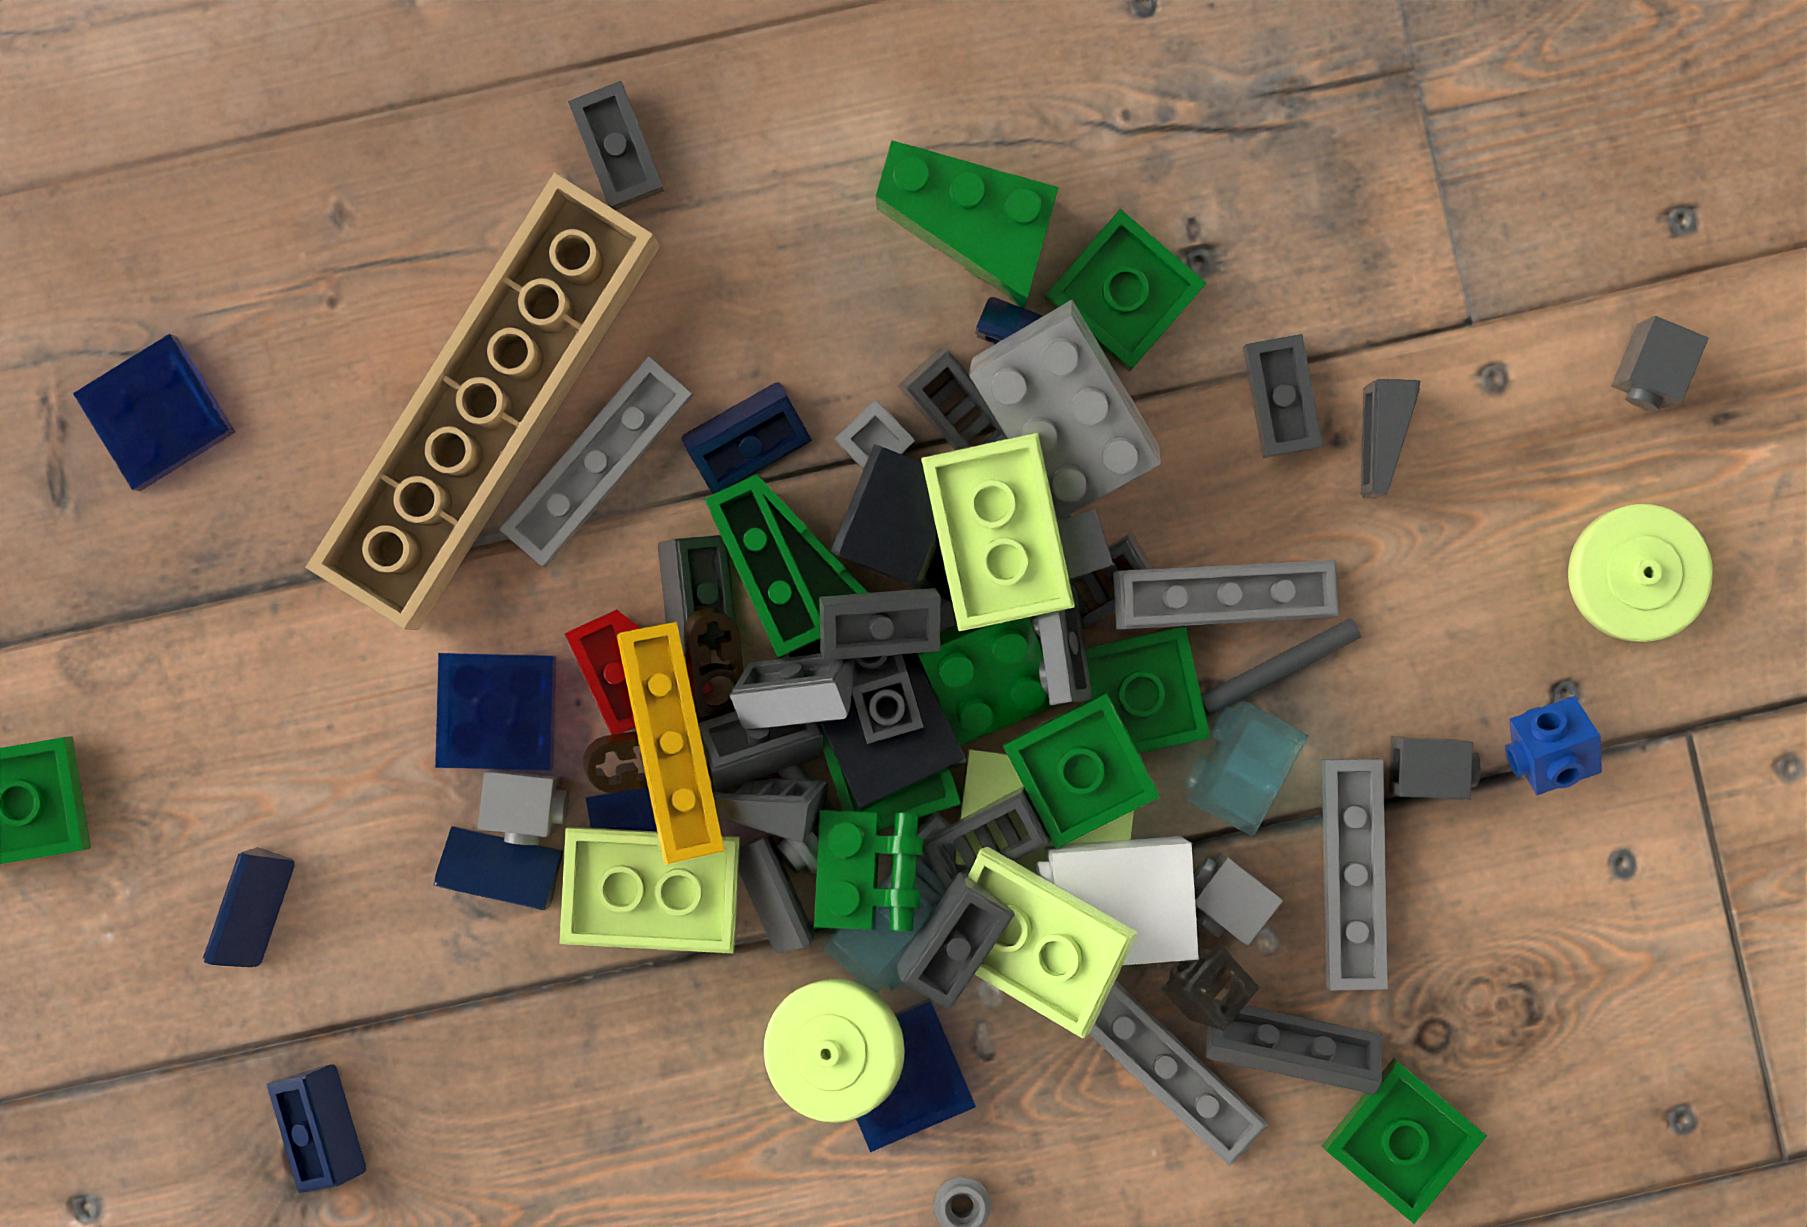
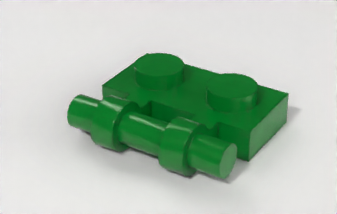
(849, 870)

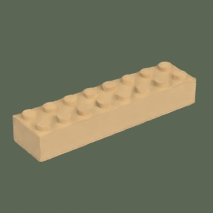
(484, 404)

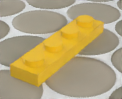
(670, 742)

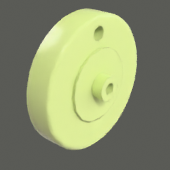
(1640, 573)
(834, 1050)

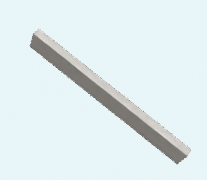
(1153, 1055)

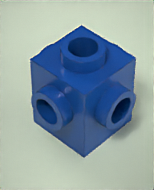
(1554, 746)

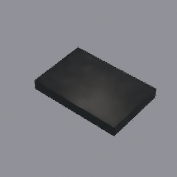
(898, 762)

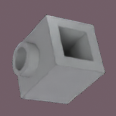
(522, 805)
(1231, 899)

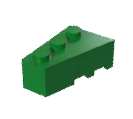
(970, 213)
(778, 562)

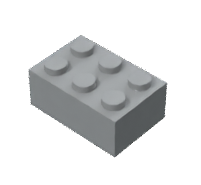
(1065, 389)

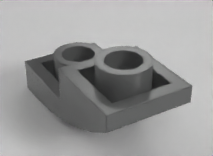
(884, 697)

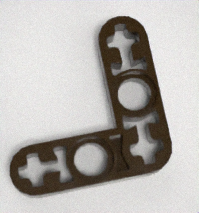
(696, 651)

